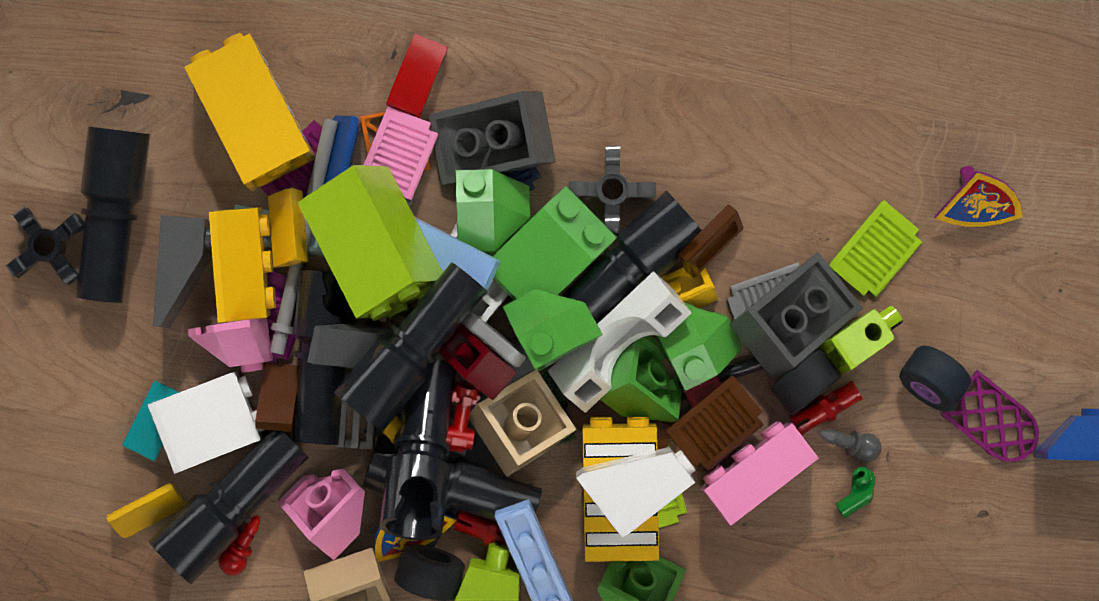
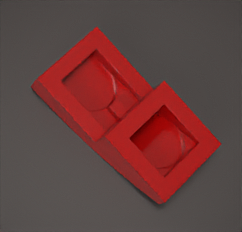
(417, 75)

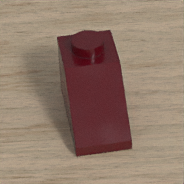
(477, 362)

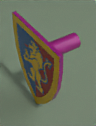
(981, 201)

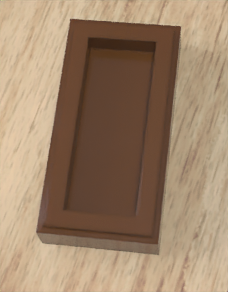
(711, 241)
(277, 397)

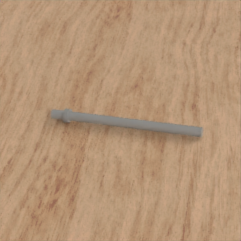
(288, 302)

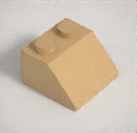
(521, 422)
(348, 579)

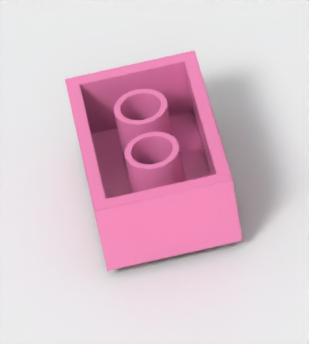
(758, 471)

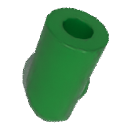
(861, 492)

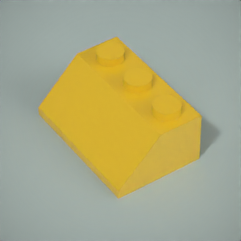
(241, 264)

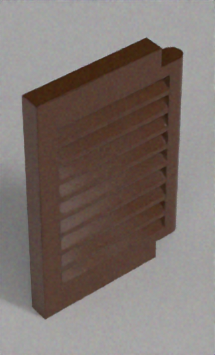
(716, 424)

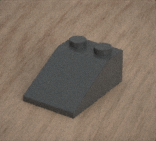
(493, 134)
(181, 261)
(796, 316)

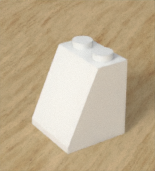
(206, 421)
(636, 486)

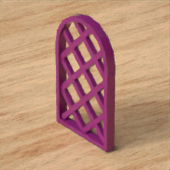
(1017, 406)

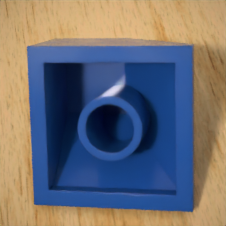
(1073, 439)

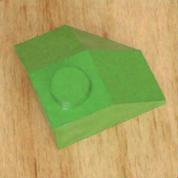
(489, 208)
(550, 326)
(700, 346)
(642, 384)
(641, 581)

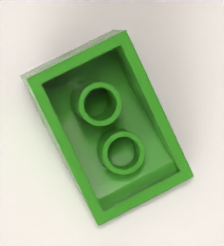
(552, 247)

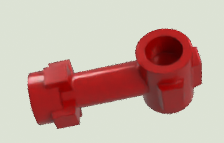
(460, 436)

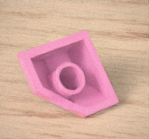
(237, 343)
(326, 509)

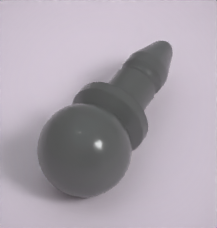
(864, 446)

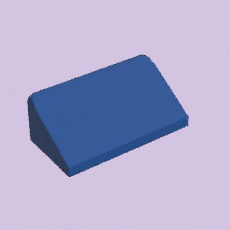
(343, 146)

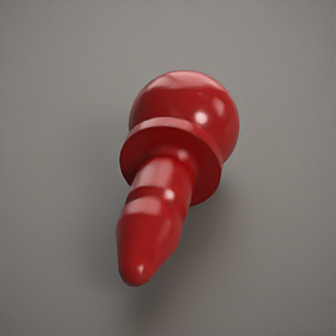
(234, 559)

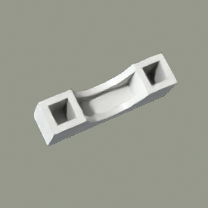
(646, 311)

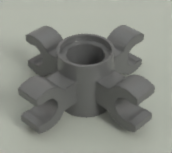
(641, 190)

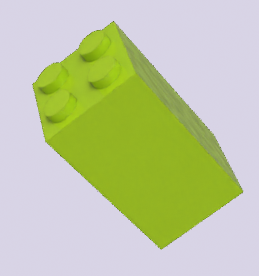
(371, 241)

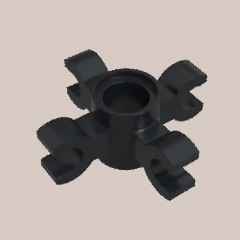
(24, 262)

